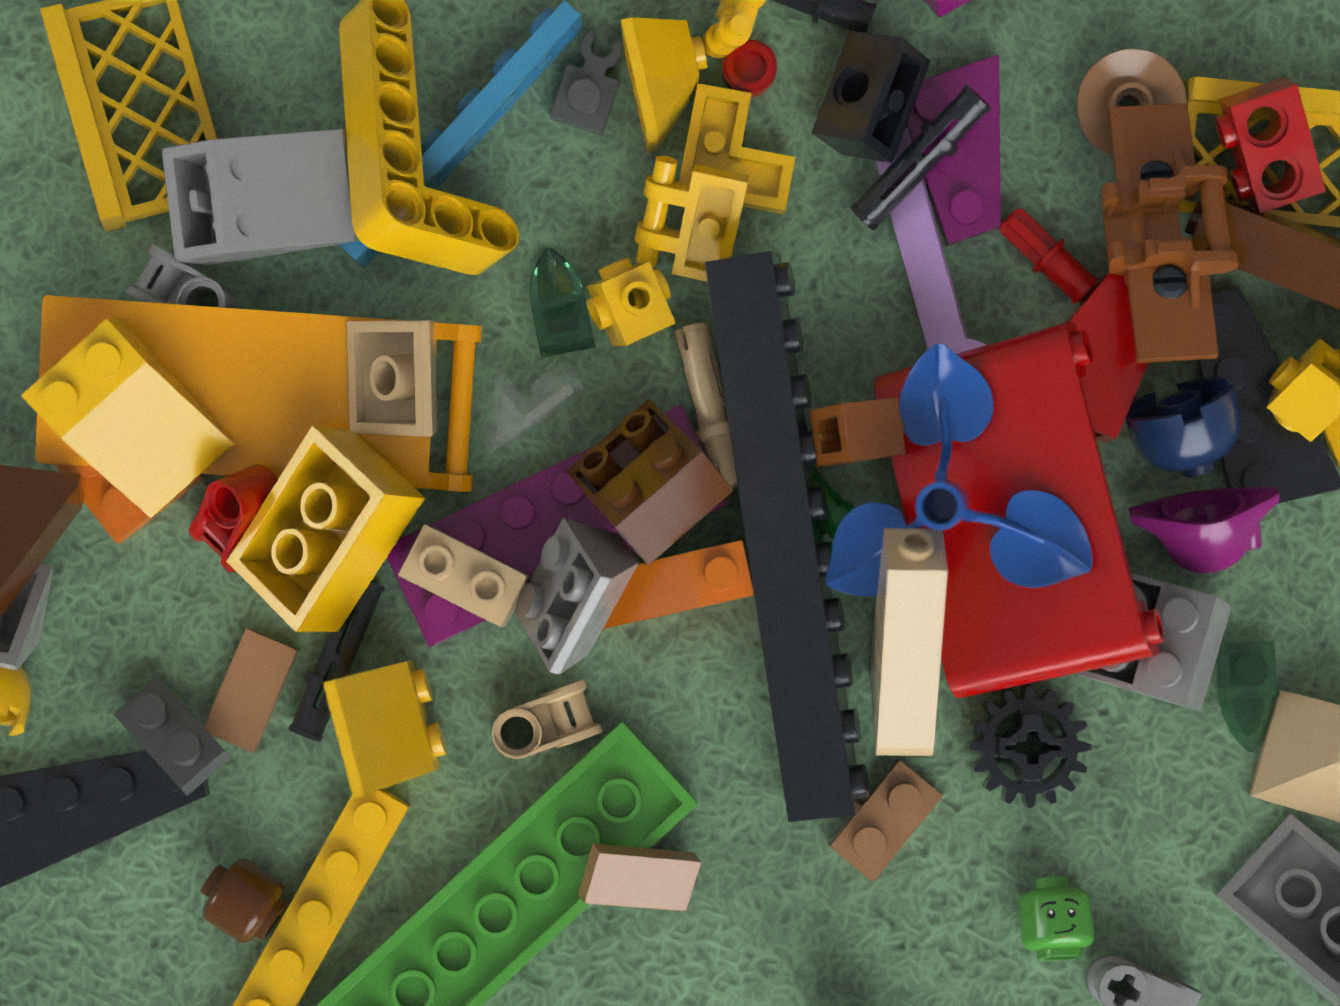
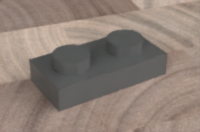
(172, 736)

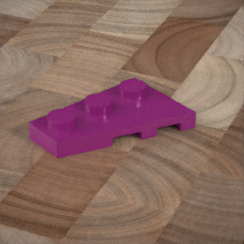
(967, 185)

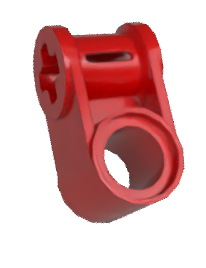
(230, 508)

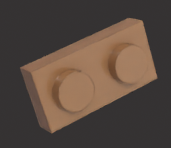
(885, 820)

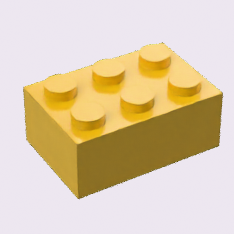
(325, 530)

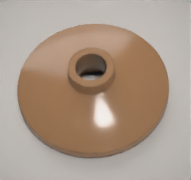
(1119, 75)

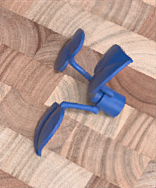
(945, 402)

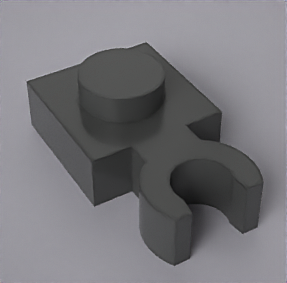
(586, 93)

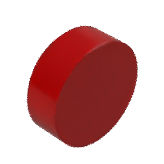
(750, 68)

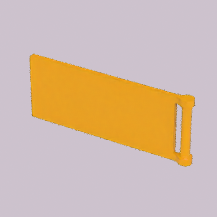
(262, 380)

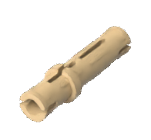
(708, 397)

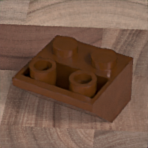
(649, 481)

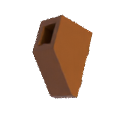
(857, 432)

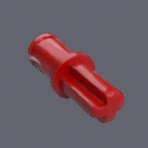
(1047, 255)

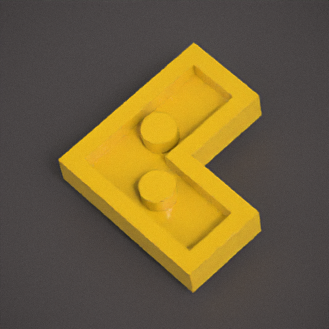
(717, 141)

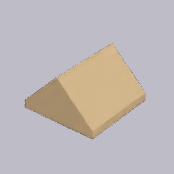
(392, 377)

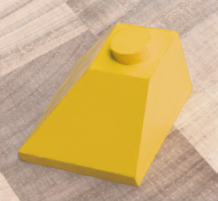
(662, 72)

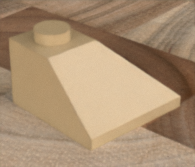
(1301, 756)

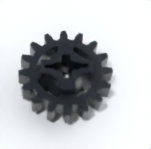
(1028, 772)

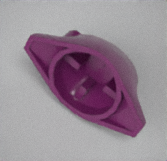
(1209, 526)

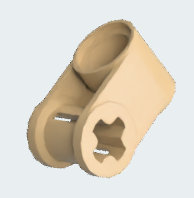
(549, 721)

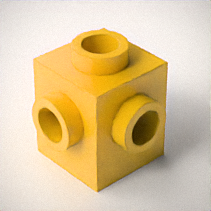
(647, 308)

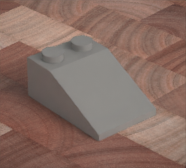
(1293, 903)

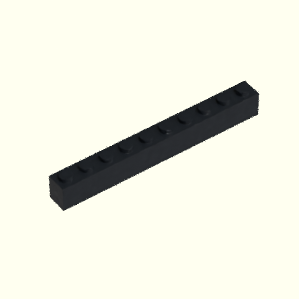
(785, 536)

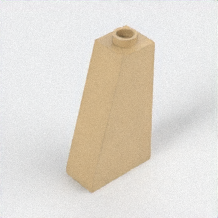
(908, 641)

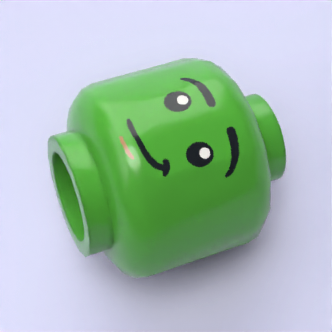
(1056, 920)

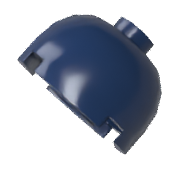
(1186, 427)

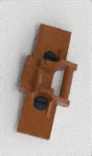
(1143, 232)

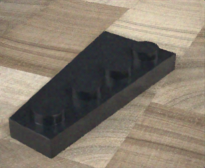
(1264, 449)
(79, 805)

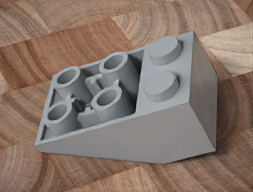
(258, 196)
(1193, 635)

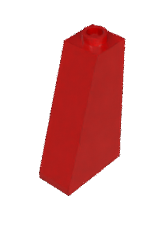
(1114, 373)

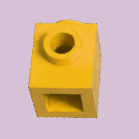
(1307, 391)

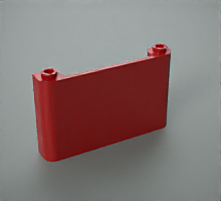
(1042, 442)

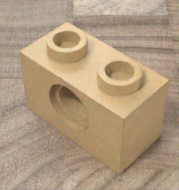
(464, 575)

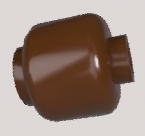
(243, 900)

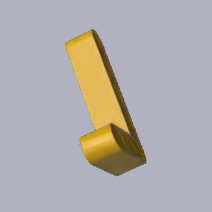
(384, 154)

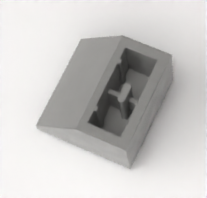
(574, 592)

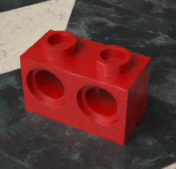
(1283, 139)

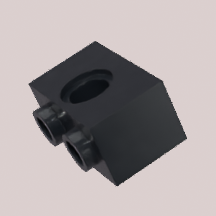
(871, 96)

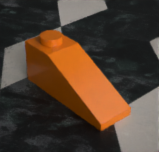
(684, 583)

